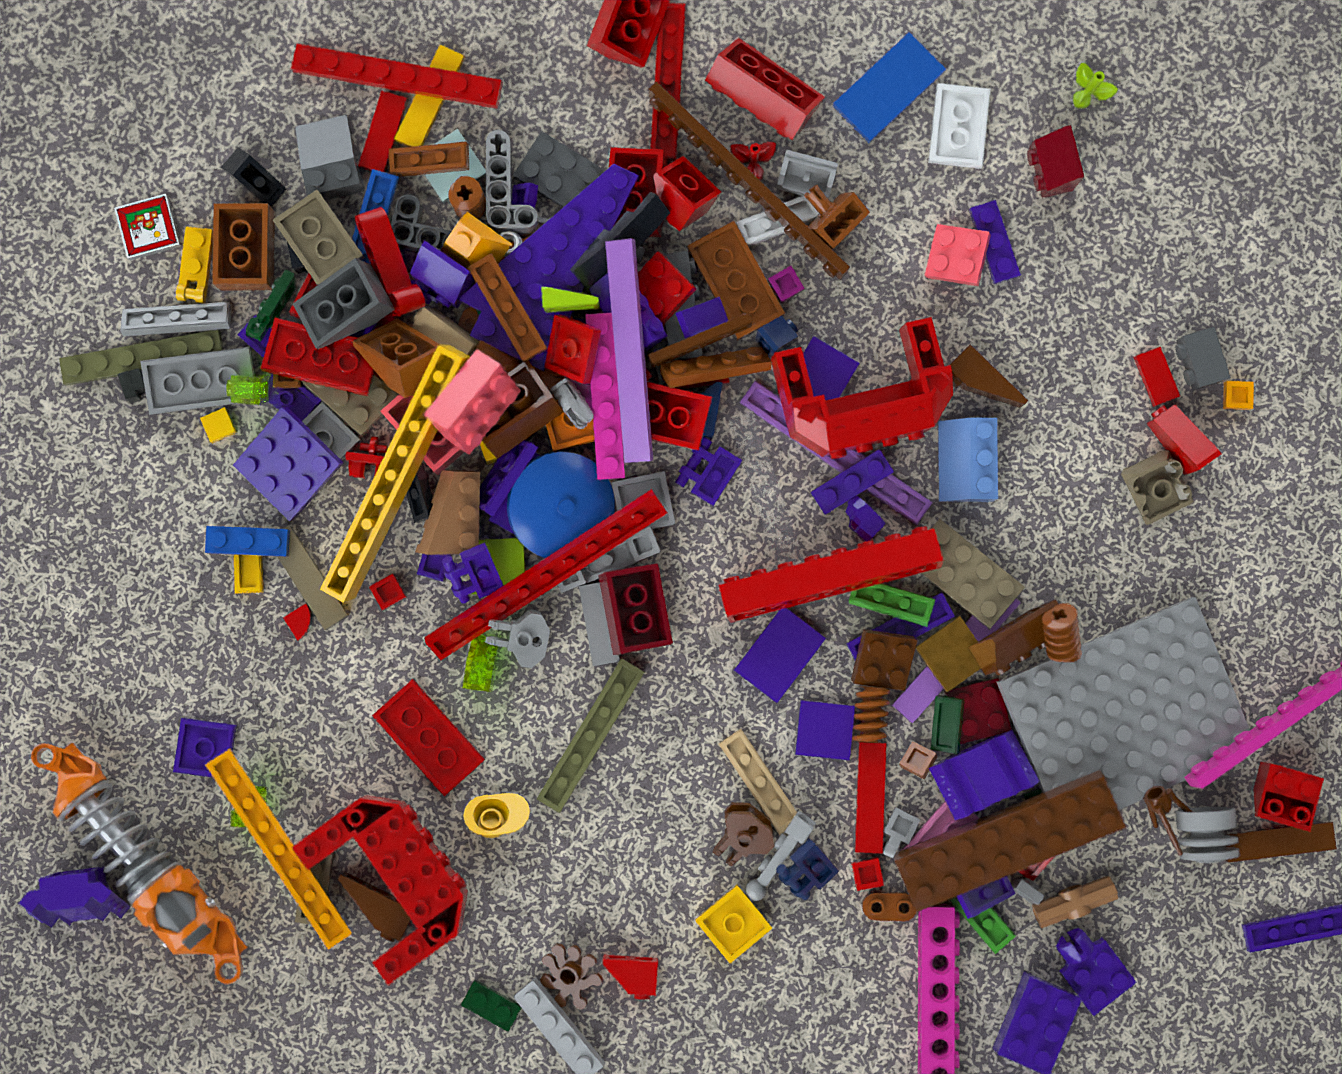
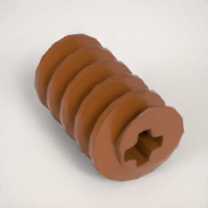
(463, 189)
(1062, 633)
(871, 714)

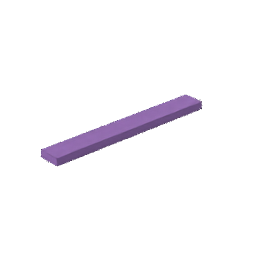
(629, 350)
(888, 490)

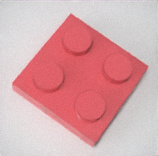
(957, 254)

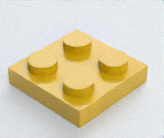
(733, 923)

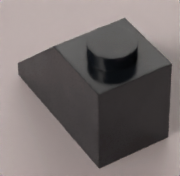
(253, 177)

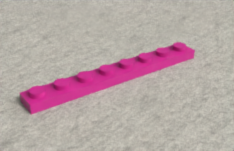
(1265, 730)

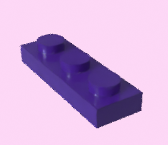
(999, 254)
(852, 481)

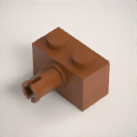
(837, 217)

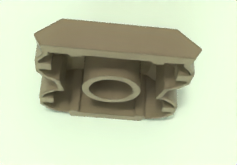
(1157, 486)

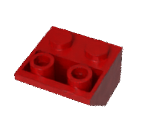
(1286, 795)

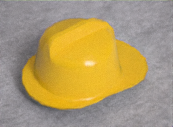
(496, 814)

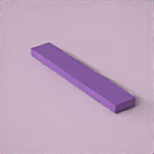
(925, 686)

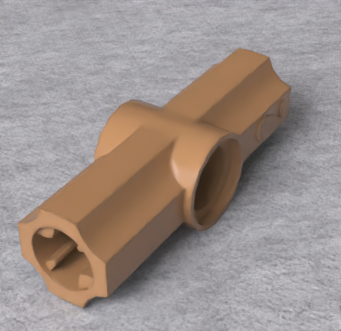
(1075, 902)

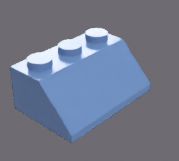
(968, 460)

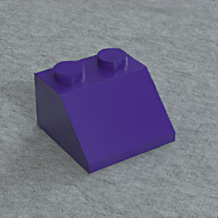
(441, 275)

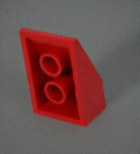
(677, 416)

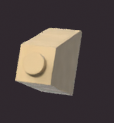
(443, 330)

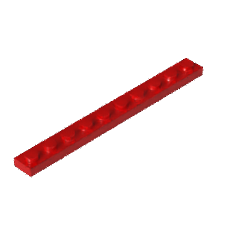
(546, 574)

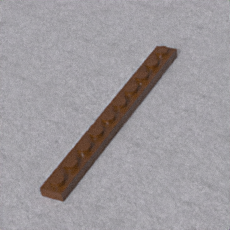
(755, 189)

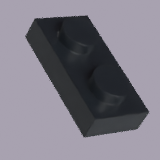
(420, 496)

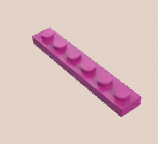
(606, 402)

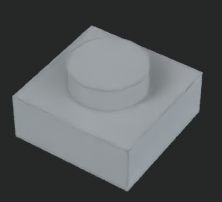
(1028, 890)

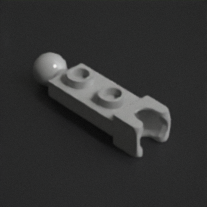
(797, 830)

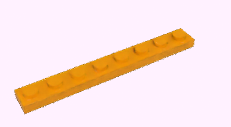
(277, 848)

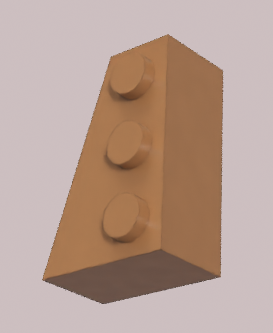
(454, 514)

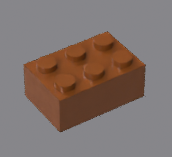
(243, 246)

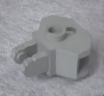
(520, 637)

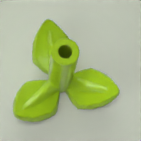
(1093, 85)

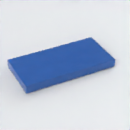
(889, 87)

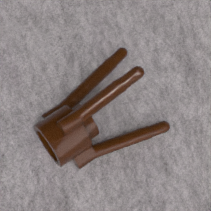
(1160, 801)

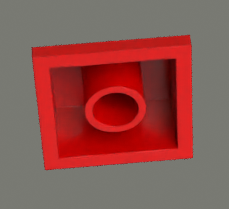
(684, 192)

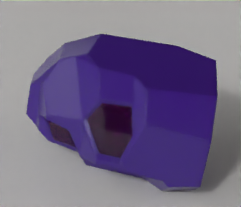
(863, 519)

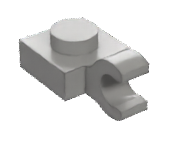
(900, 828)

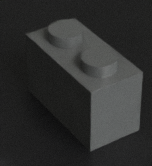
(1202, 359)

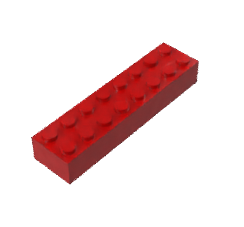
(831, 575)

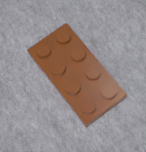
(735, 277)

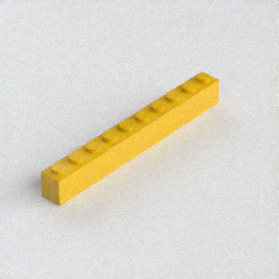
(391, 479)

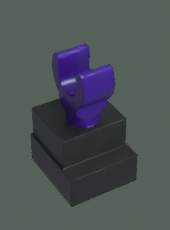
(132, 384)

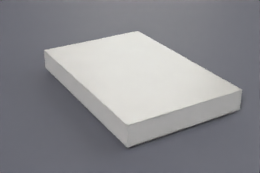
(959, 125)

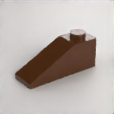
(979, 377)
(378, 906)

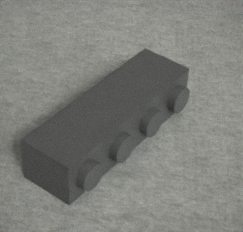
(672, 326)

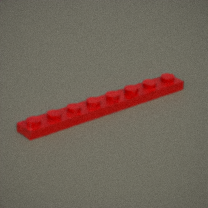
(397, 76)

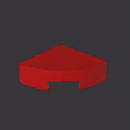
(299, 621)

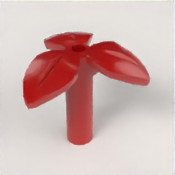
(756, 153)

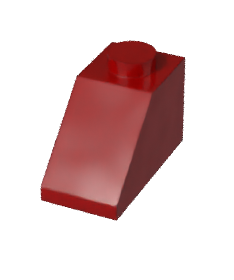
(634, 974)

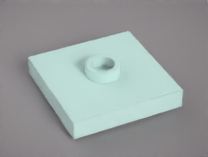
(442, 181)

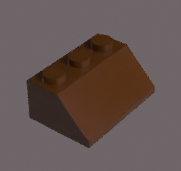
(526, 415)
(1012, 641)

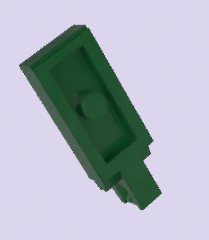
(271, 308)

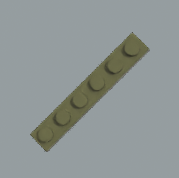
(113, 361)
(590, 735)

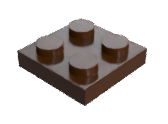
(884, 659)

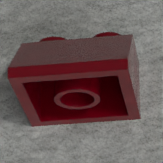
(1055, 162)

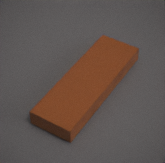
(429, 159)

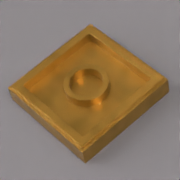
(949, 654)

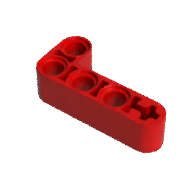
(388, 262)

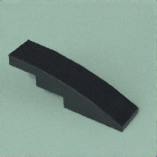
(632, 225)

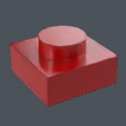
(388, 592)
(867, 874)

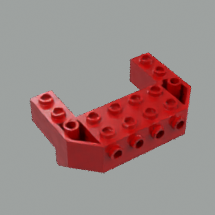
(871, 415)
(408, 865)

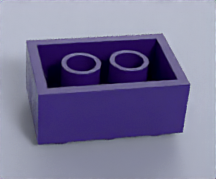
(1036, 1024)

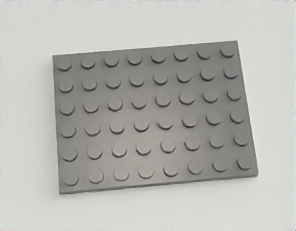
(1133, 706)

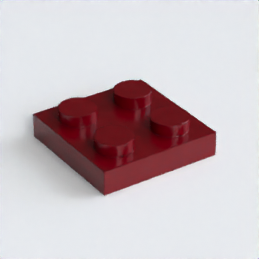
(983, 710)

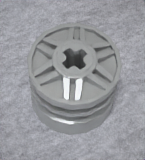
(1208, 834)

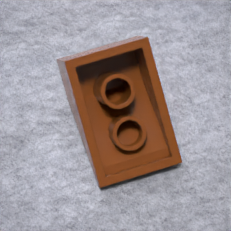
(397, 355)

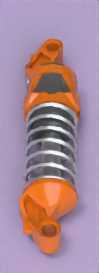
(160, 891)

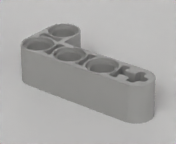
(503, 185)

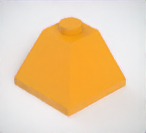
(473, 241)

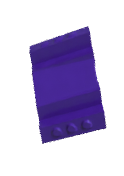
(983, 774)
(73, 897)

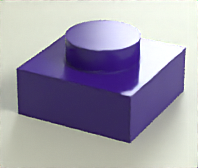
(525, 194)

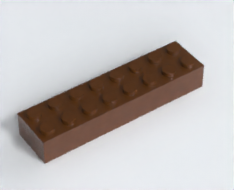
(1009, 840)

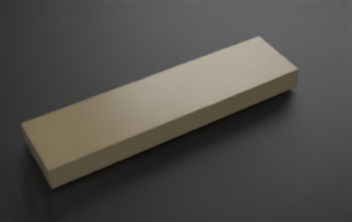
(309, 581)

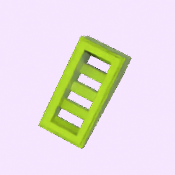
(560, 301)

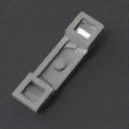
(630, 552)

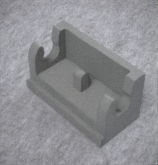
(803, 172)

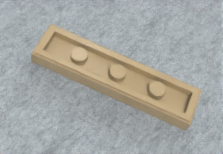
(759, 780)

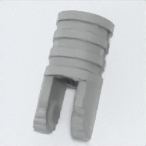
(572, 403)

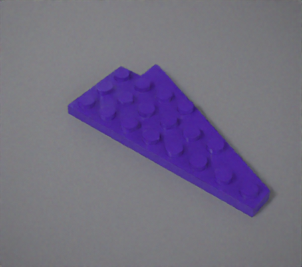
(548, 257)

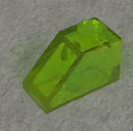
(248, 389)
(480, 665)

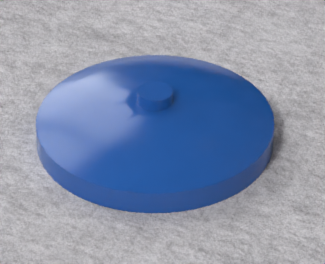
(557, 501)

